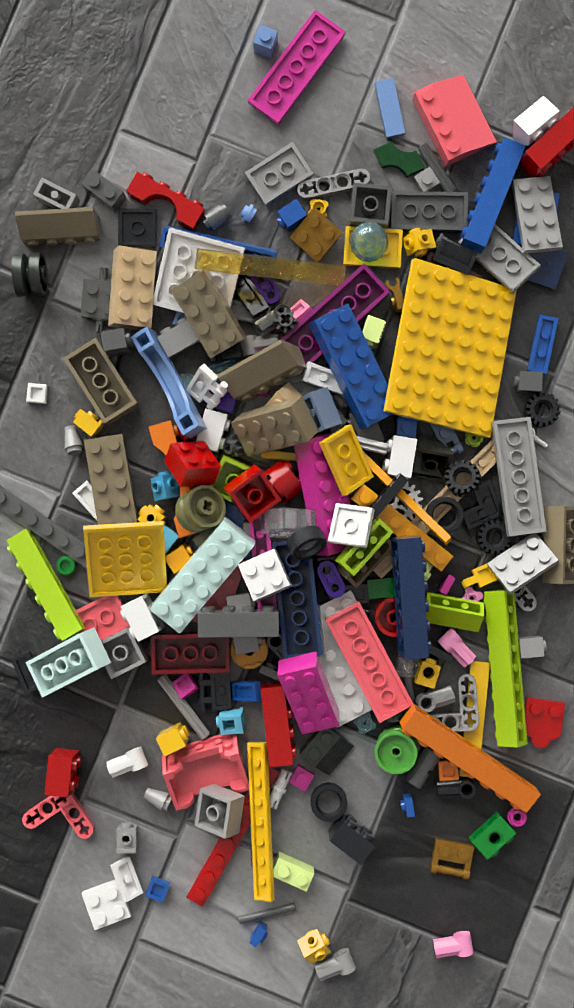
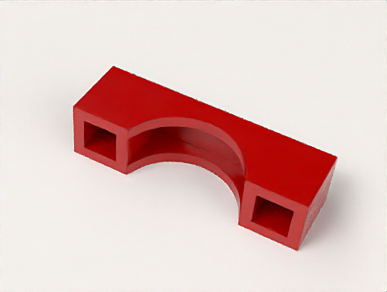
(145, 189)

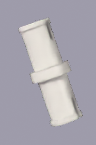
(279, 787)

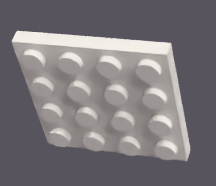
(179, 266)

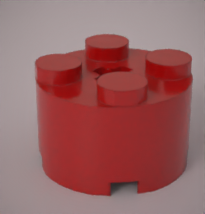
(283, 480)
(382, 619)

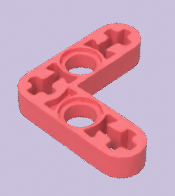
(65, 806)

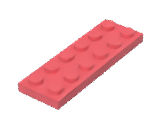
(369, 661)

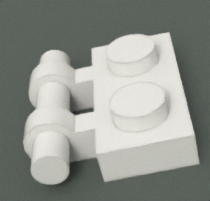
(202, 383)

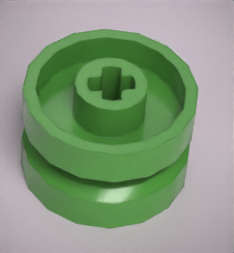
(388, 757)

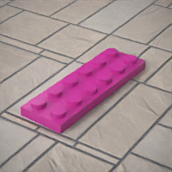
(296, 67)

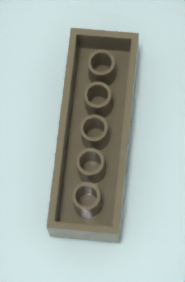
(111, 480)

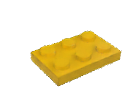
(390, 259)
(346, 460)

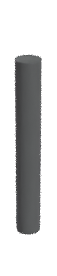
(267, 913)

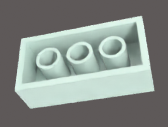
(68, 662)

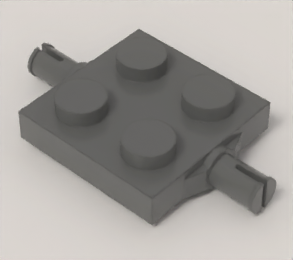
(96, 299)

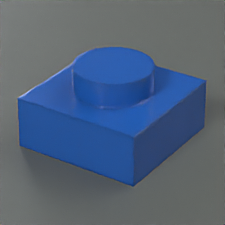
(407, 805)
(157, 889)
(259, 934)

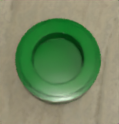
(66, 565)

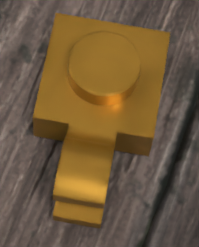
(397, 297)

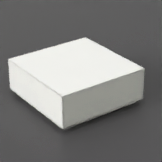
(37, 393)

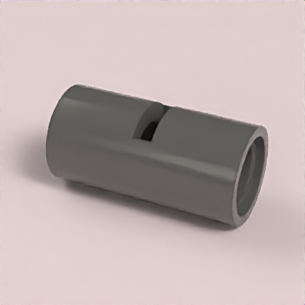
(420, 771)

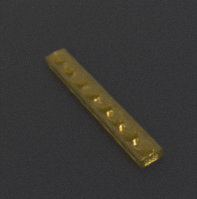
(269, 267)

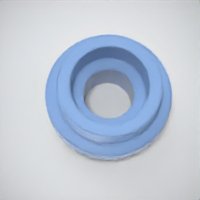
(248, 213)

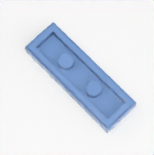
(389, 108)

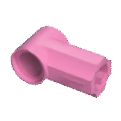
(453, 644)
(458, 944)

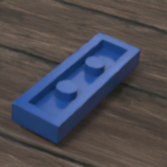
(542, 344)

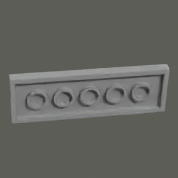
(518, 476)

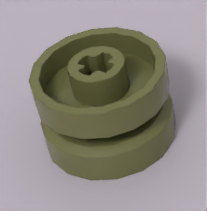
(200, 509)

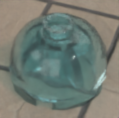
(368, 241)

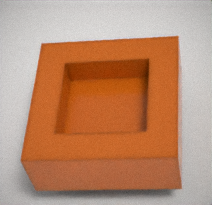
(446, 771)

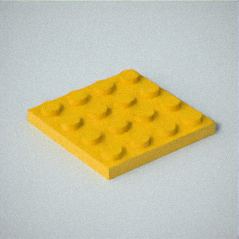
(125, 558)

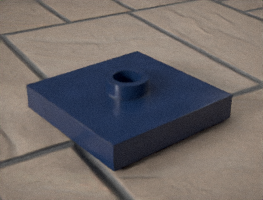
(551, 267)

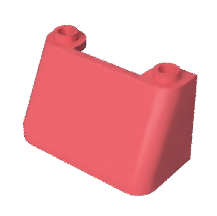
(204, 763)

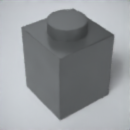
(528, 382)

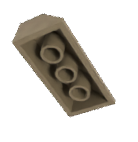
(58, 226)
(263, 370)
(560, 541)

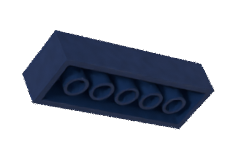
(410, 597)
(299, 606)

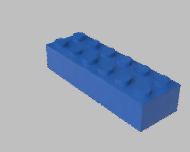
(352, 364)

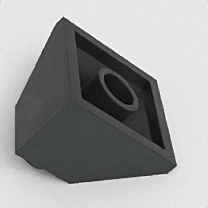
(431, 459)

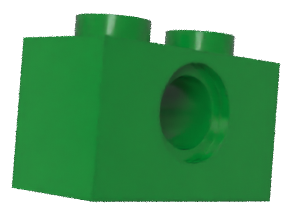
(481, 836)

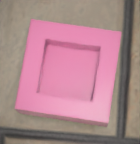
(300, 310)

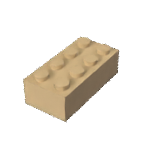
(132, 288)

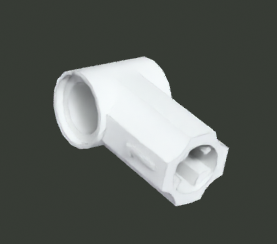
(132, 760)

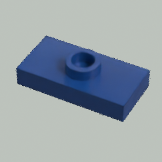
(246, 691)

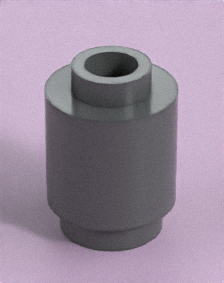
(216, 217)

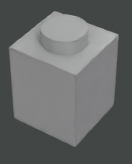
(532, 646)

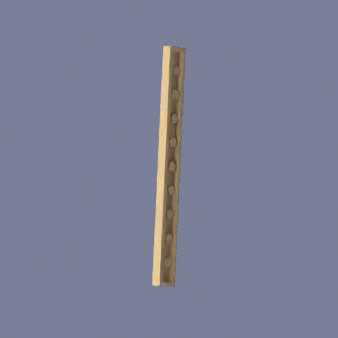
(484, 461)

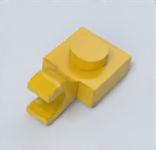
(481, 575)

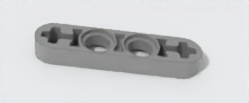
(332, 181)

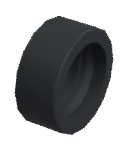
(457, 507)
(306, 542)
(328, 817)

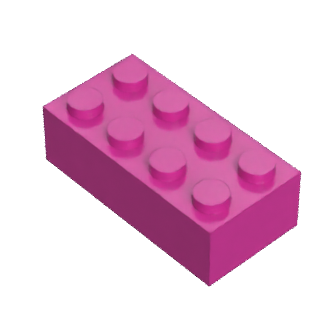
(308, 693)

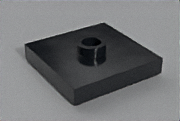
(137, 228)

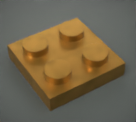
(316, 235)

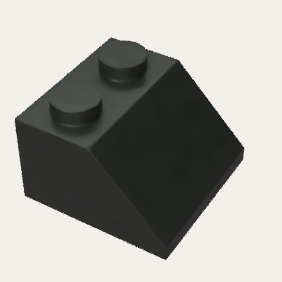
(326, 750)

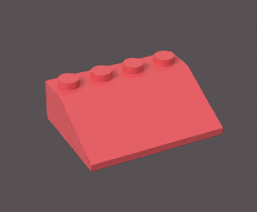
(453, 119)

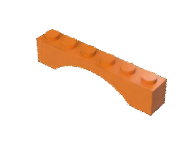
(162, 436)

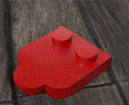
(543, 720)

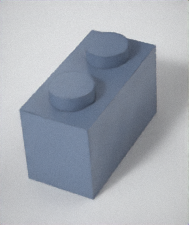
(322, 409)

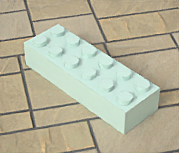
(202, 575)

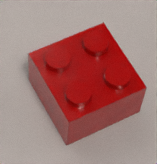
(192, 463)
(252, 493)
(62, 772)

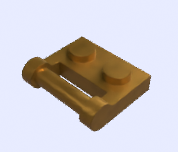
(454, 852)

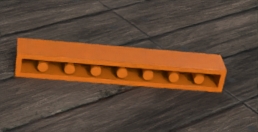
(469, 758)

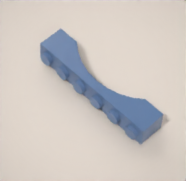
(182, 406)

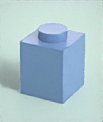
(265, 41)

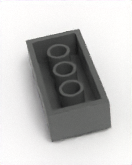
(238, 622)

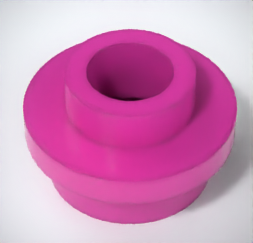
(517, 822)

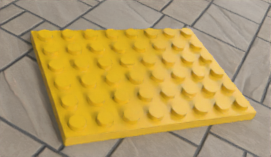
(450, 349)

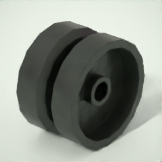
(29, 274)

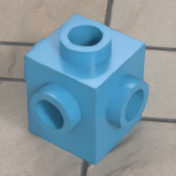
(165, 486)

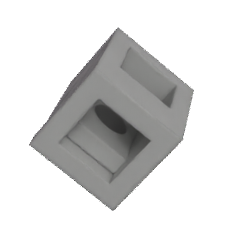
(131, 831)

